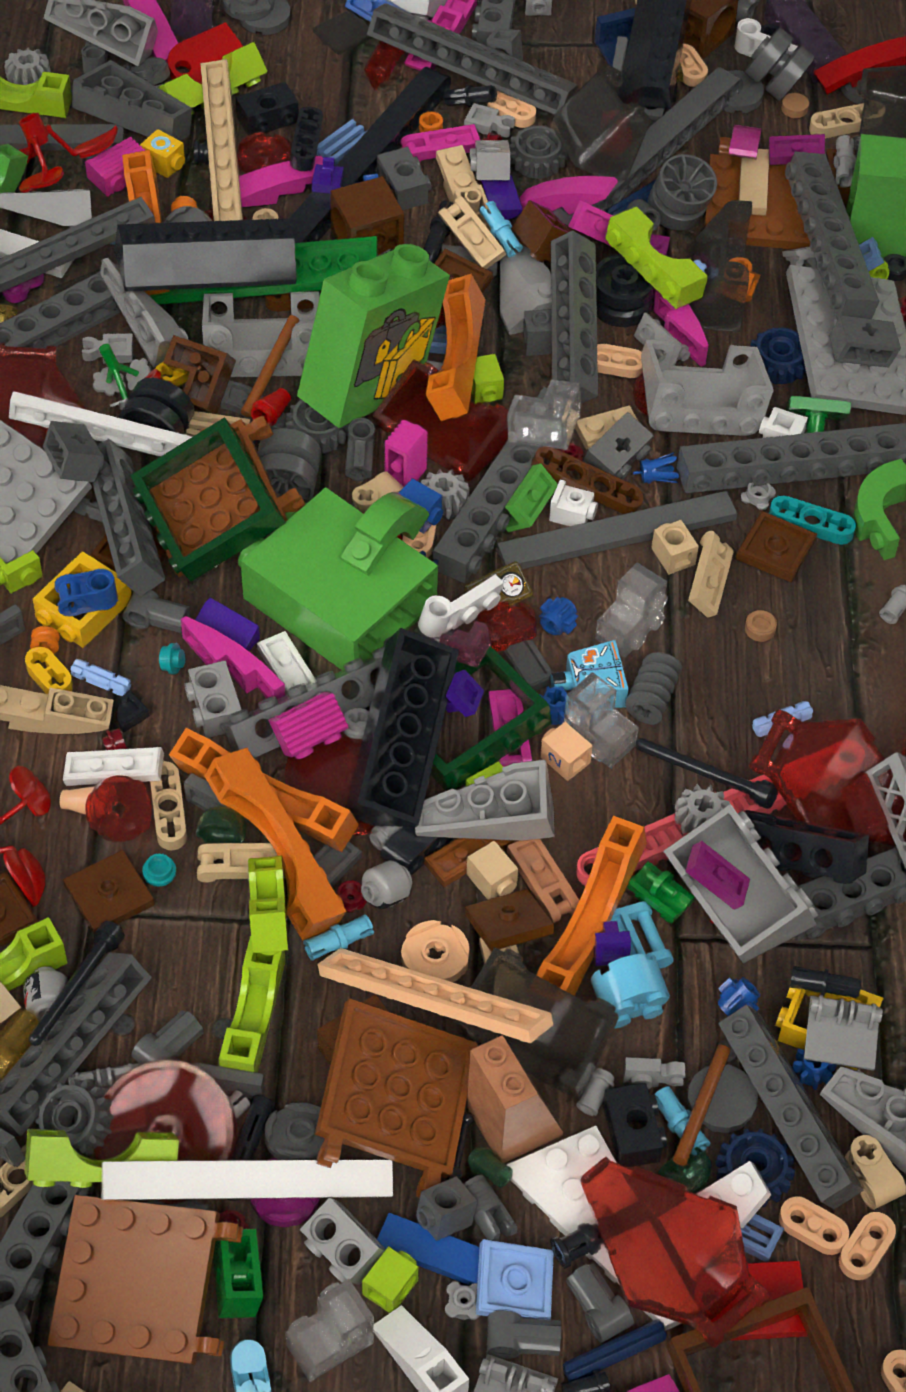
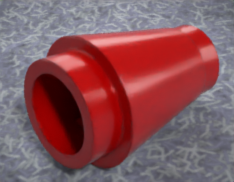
(271, 406)

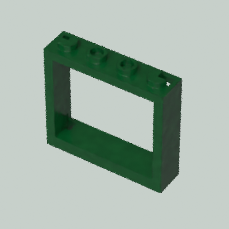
(232, 540)
(505, 739)

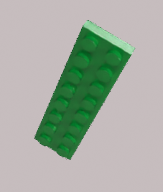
(313, 264)

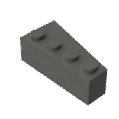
(130, 102)

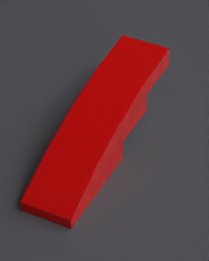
(850, 67)

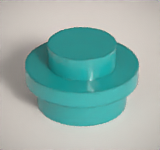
(172, 658)
(159, 870)

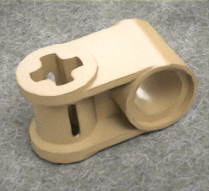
(371, 491)
(875, 1172)

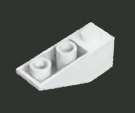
(420, 1354)

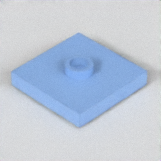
(514, 1280)

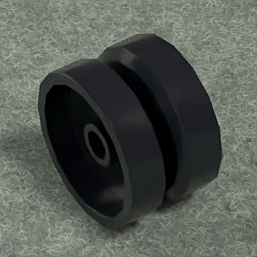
(621, 293)
(159, 405)

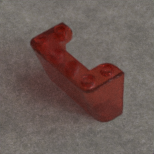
(455, 443)

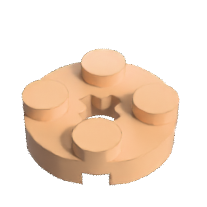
(441, 938)

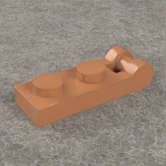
(543, 877)

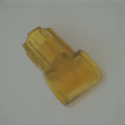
(15, 1039)

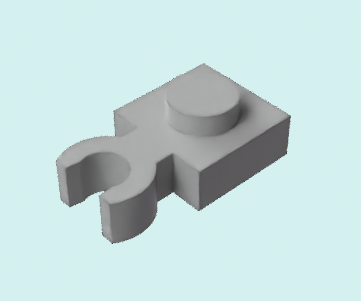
(488, 119)
(120, 344)
(652, 1072)

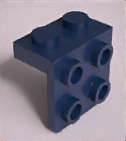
(609, 28)

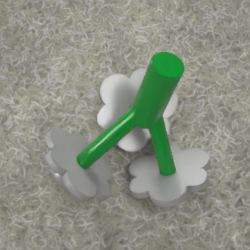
(111, 380)

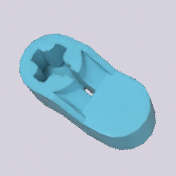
(245, 1358)

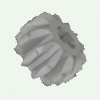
(26, 66)
(451, 487)
(697, 807)

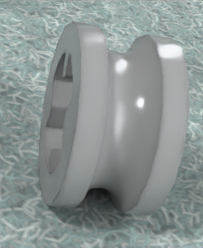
(356, 721)

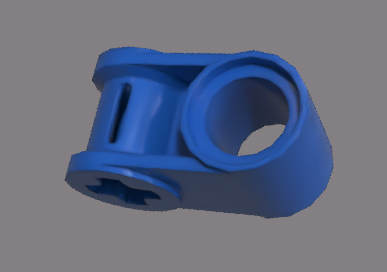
(87, 590)

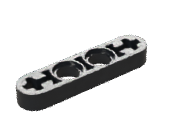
(306, 139)

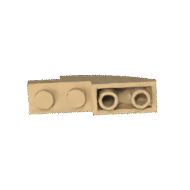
(461, 180)
(54, 712)

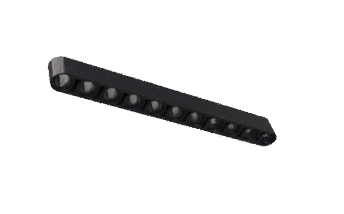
(385, 135)

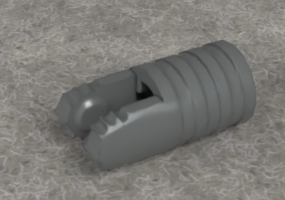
(490, 1212)

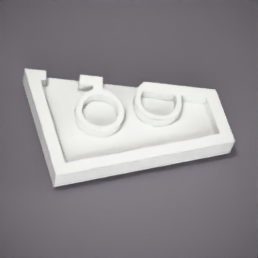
(741, 1188)

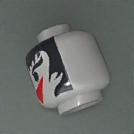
(386, 884)
(42, 989)

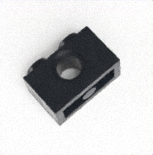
(267, 109)
(631, 1145)

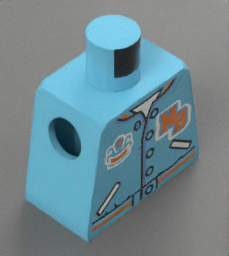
(599, 659)

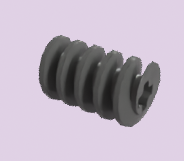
(653, 687)

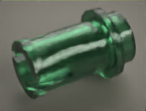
(483, 1162)

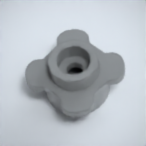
(760, 502)
(458, 1309)

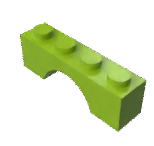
(244, 67)
(47, 96)
(675, 279)
(267, 905)
(31, 949)
(250, 1026)
(54, 1159)

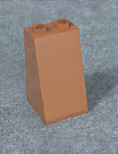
(507, 1102)

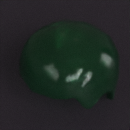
(221, 825)
(693, 1174)

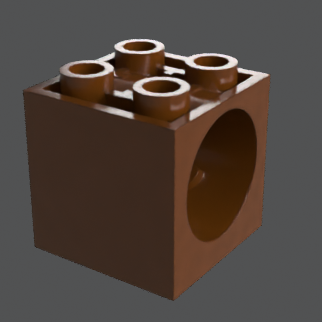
(710, 24)
(367, 211)

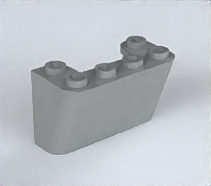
(253, 339)
(705, 398)
(773, 903)

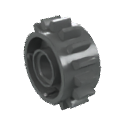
(537, 152)
(309, 421)
(92, 1110)

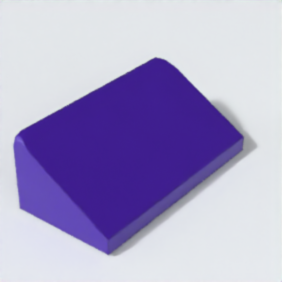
(505, 196)
(229, 623)

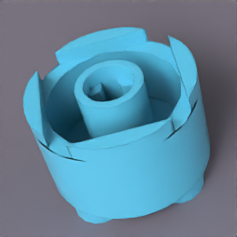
(632, 987)

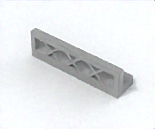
(897, 764)

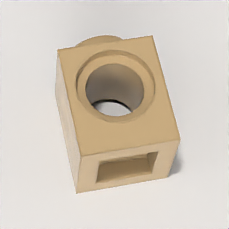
(674, 546)

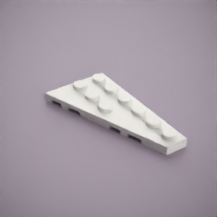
(554, 1184)

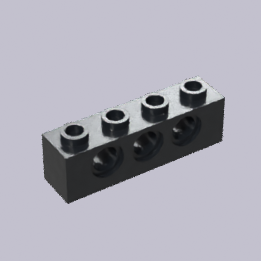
(846, 847)

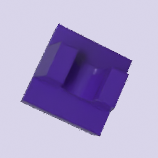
(327, 176)
(463, 694)
(611, 944)

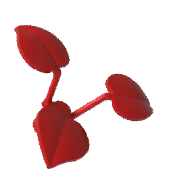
(36, 136)
(21, 863)

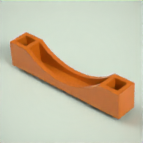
(142, 182)
(452, 385)
(243, 787)
(310, 813)
(608, 879)

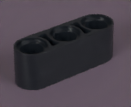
(411, 849)

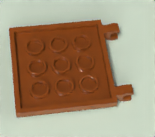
(781, 225)
(214, 495)
(395, 1092)
(137, 1280)

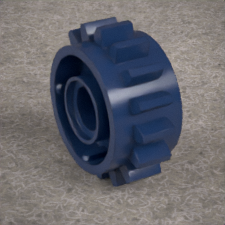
(781, 354)
(762, 1151)

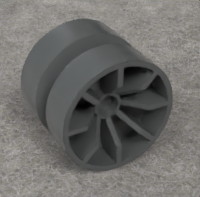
(773, 59)
(683, 191)
(291, 461)

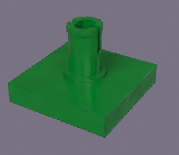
(818, 410)

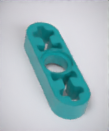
(825, 515)

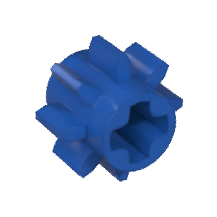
(558, 616)
(556, 699)
(737, 994)
(812, 1072)

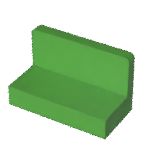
(530, 498)

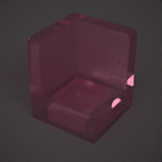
(471, 645)

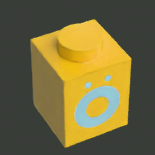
(165, 152)

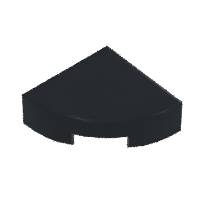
(130, 711)

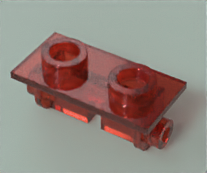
(382, 63)
(865, 808)

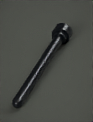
(762, 793)
(106, 939)

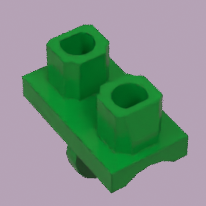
(660, 892)

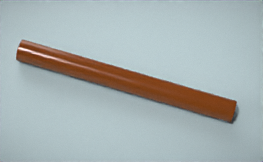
(270, 365)
(701, 1105)

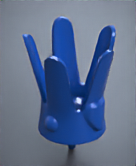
(658, 469)

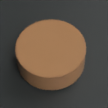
(795, 105)
(760, 625)

